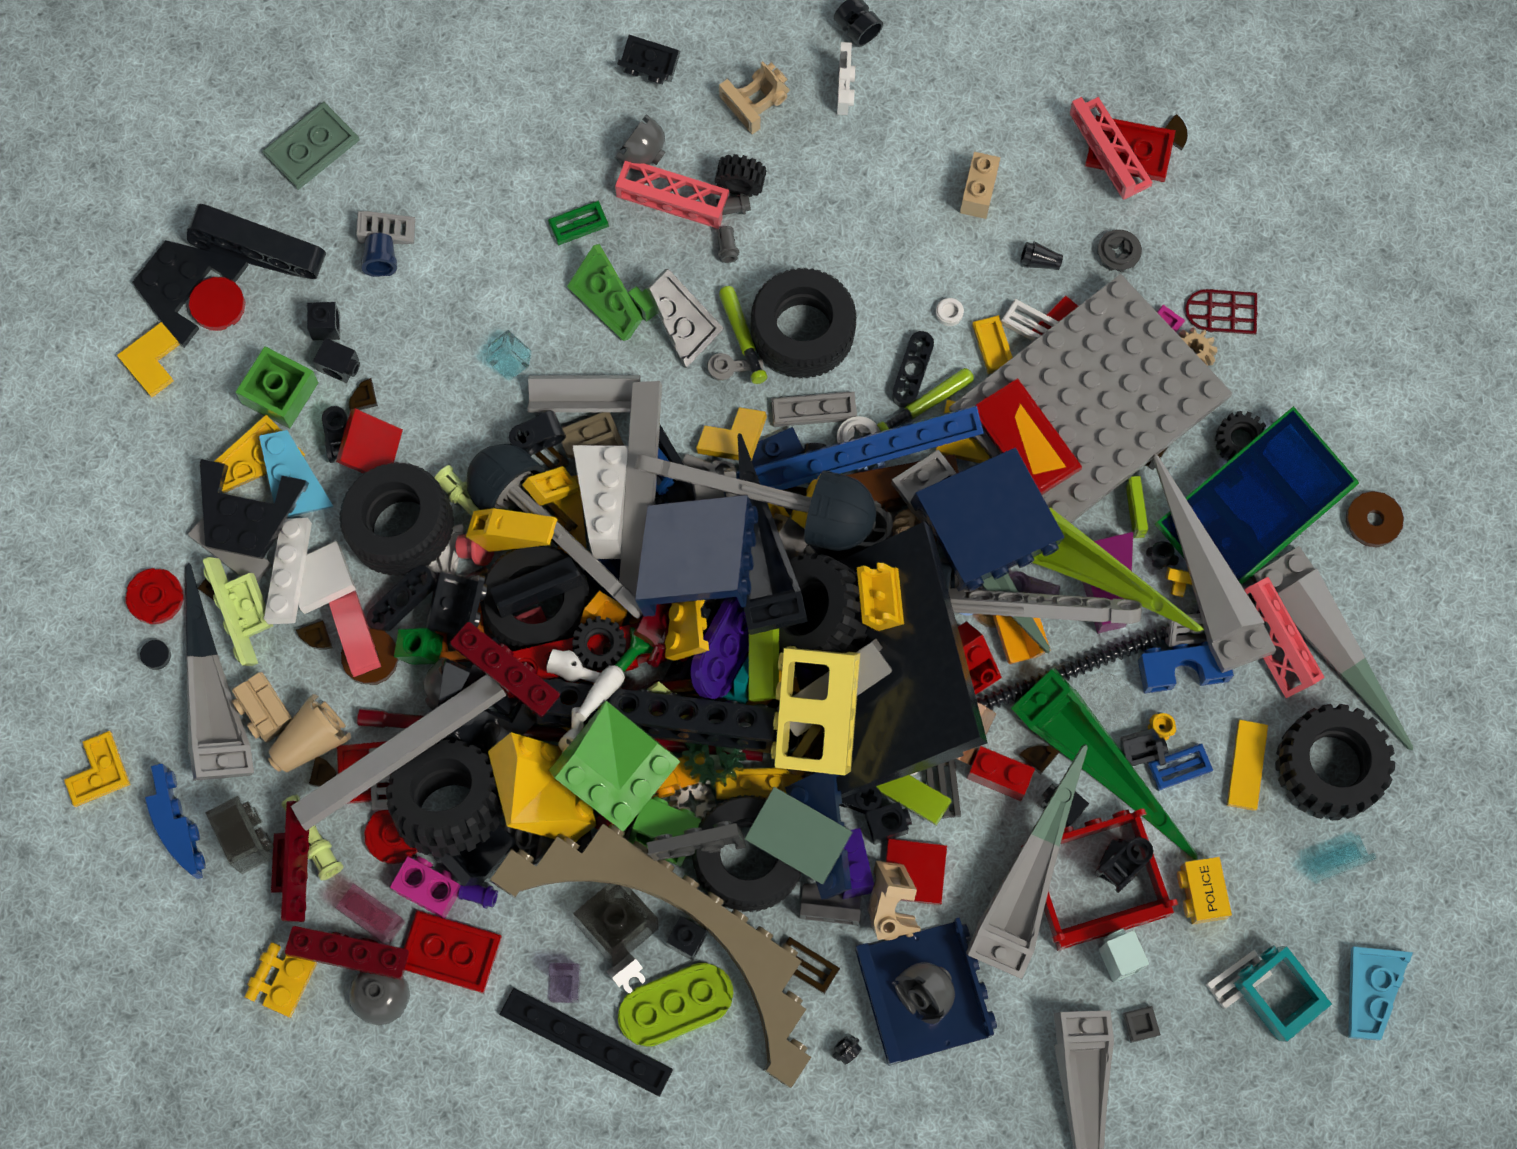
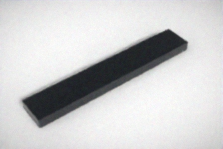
(586, 1042)

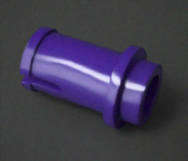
(482, 895)

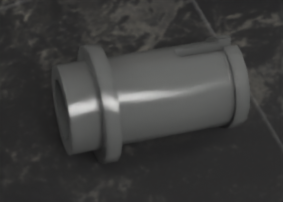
(736, 204)
(728, 250)

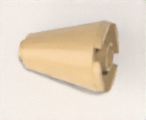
(307, 736)

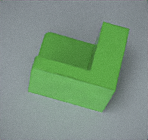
(643, 303)

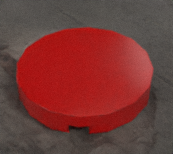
(217, 303)
(162, 593)
(389, 851)

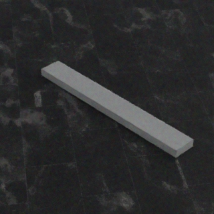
(640, 485)
(397, 751)

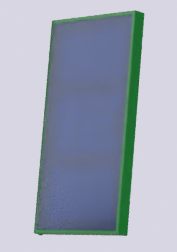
(1267, 494)

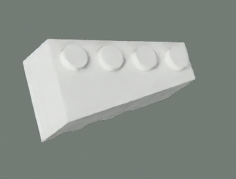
(602, 489)

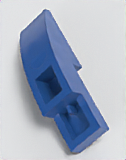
(175, 833)

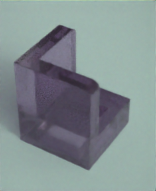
(564, 982)

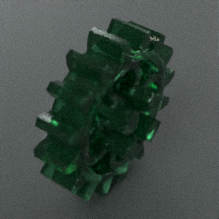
(706, 770)

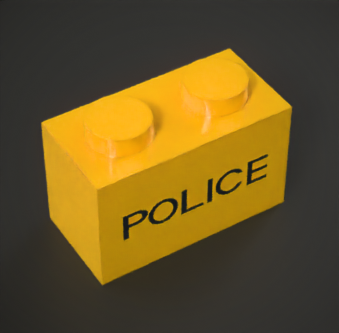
(1204, 890)

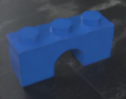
(1159, 667)

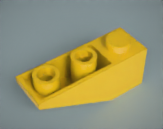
(509, 530)

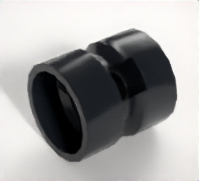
(858, 21)

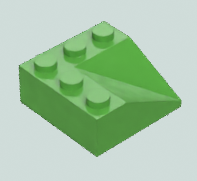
(614, 766)

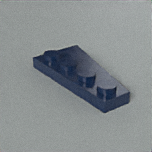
(821, 794)

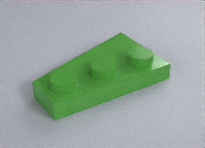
(605, 294)

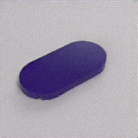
(728, 643)

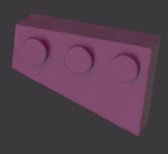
(1121, 549)

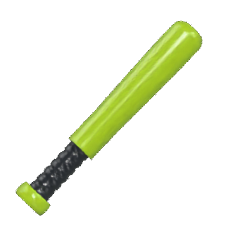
(737, 320)
(933, 397)

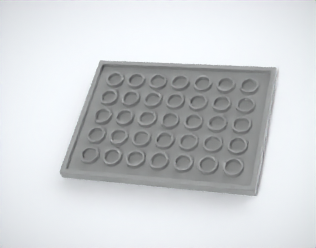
(1111, 388)

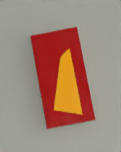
(1017, 421)

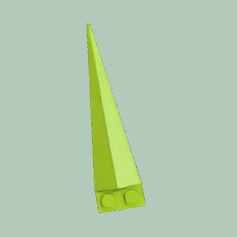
(1091, 564)

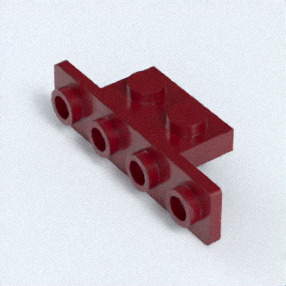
(506, 670)
(290, 867)
(347, 952)

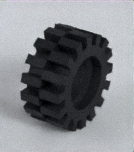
(740, 175)
(1233, 423)
(602, 627)

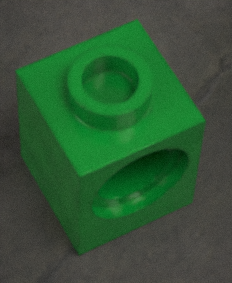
(418, 646)

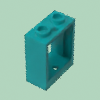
(1303, 1015)

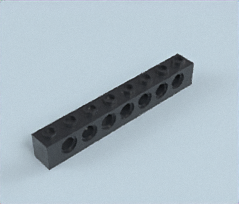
(669, 725)

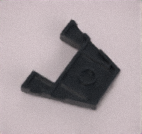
(174, 274)
(241, 523)
(488, 726)

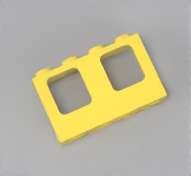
(833, 713)

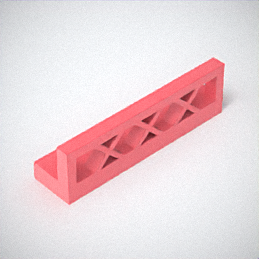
(1106, 151)
(669, 202)
(1287, 638)

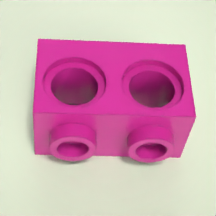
(423, 892)

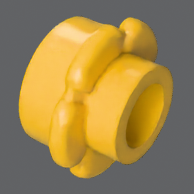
(1165, 720)

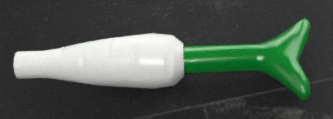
(612, 677)

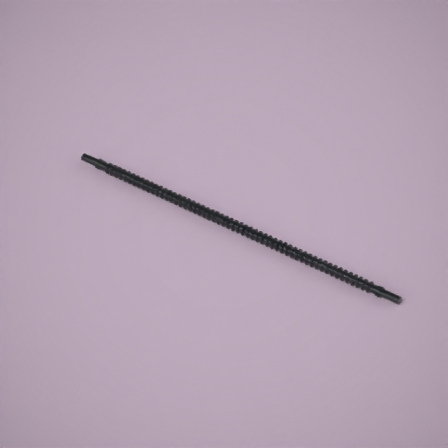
(1080, 666)

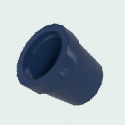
(379, 256)

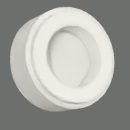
(949, 312)

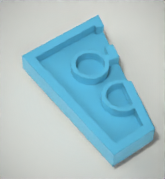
(285, 459)
(1373, 988)

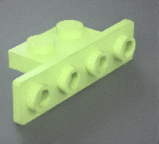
(241, 608)

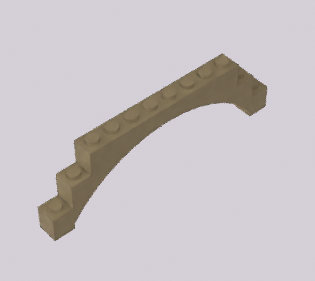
(759, 959)

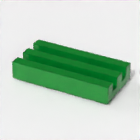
(561, 239)

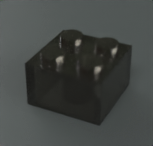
(240, 835)
(616, 922)

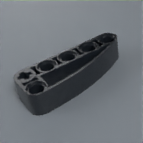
(258, 245)

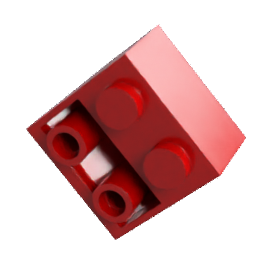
(978, 657)

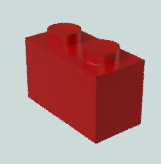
(1001, 773)

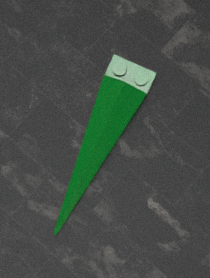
(1066, 722)

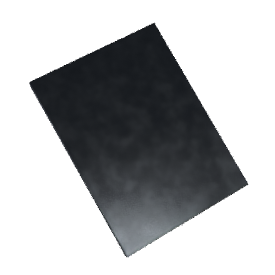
(928, 701)

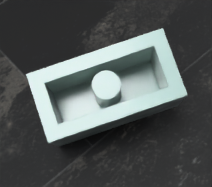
(1123, 955)

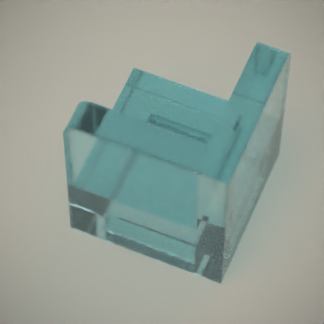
(508, 355)

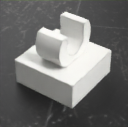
(624, 970)

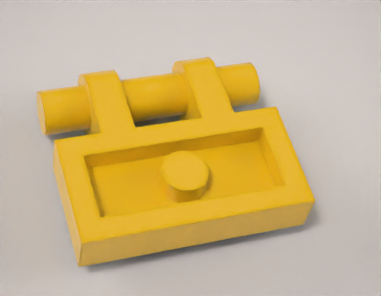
(288, 984)

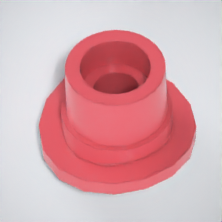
(470, 550)

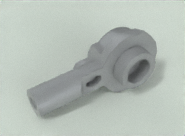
(723, 366)
(695, 462)

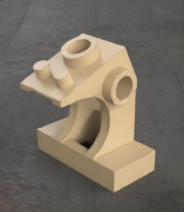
(765, 79)
(889, 888)

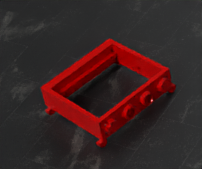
(1120, 920)

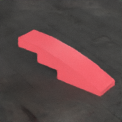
(354, 634)

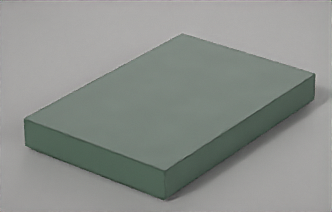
(311, 145)
(798, 835)

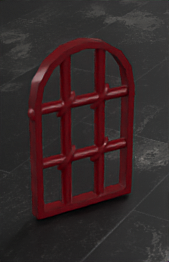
(1232, 318)

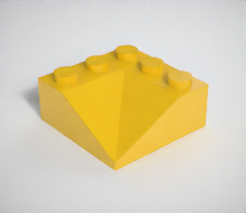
(530, 793)

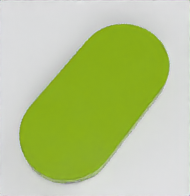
(675, 1004)

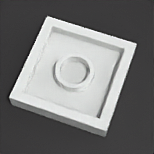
(324, 578)

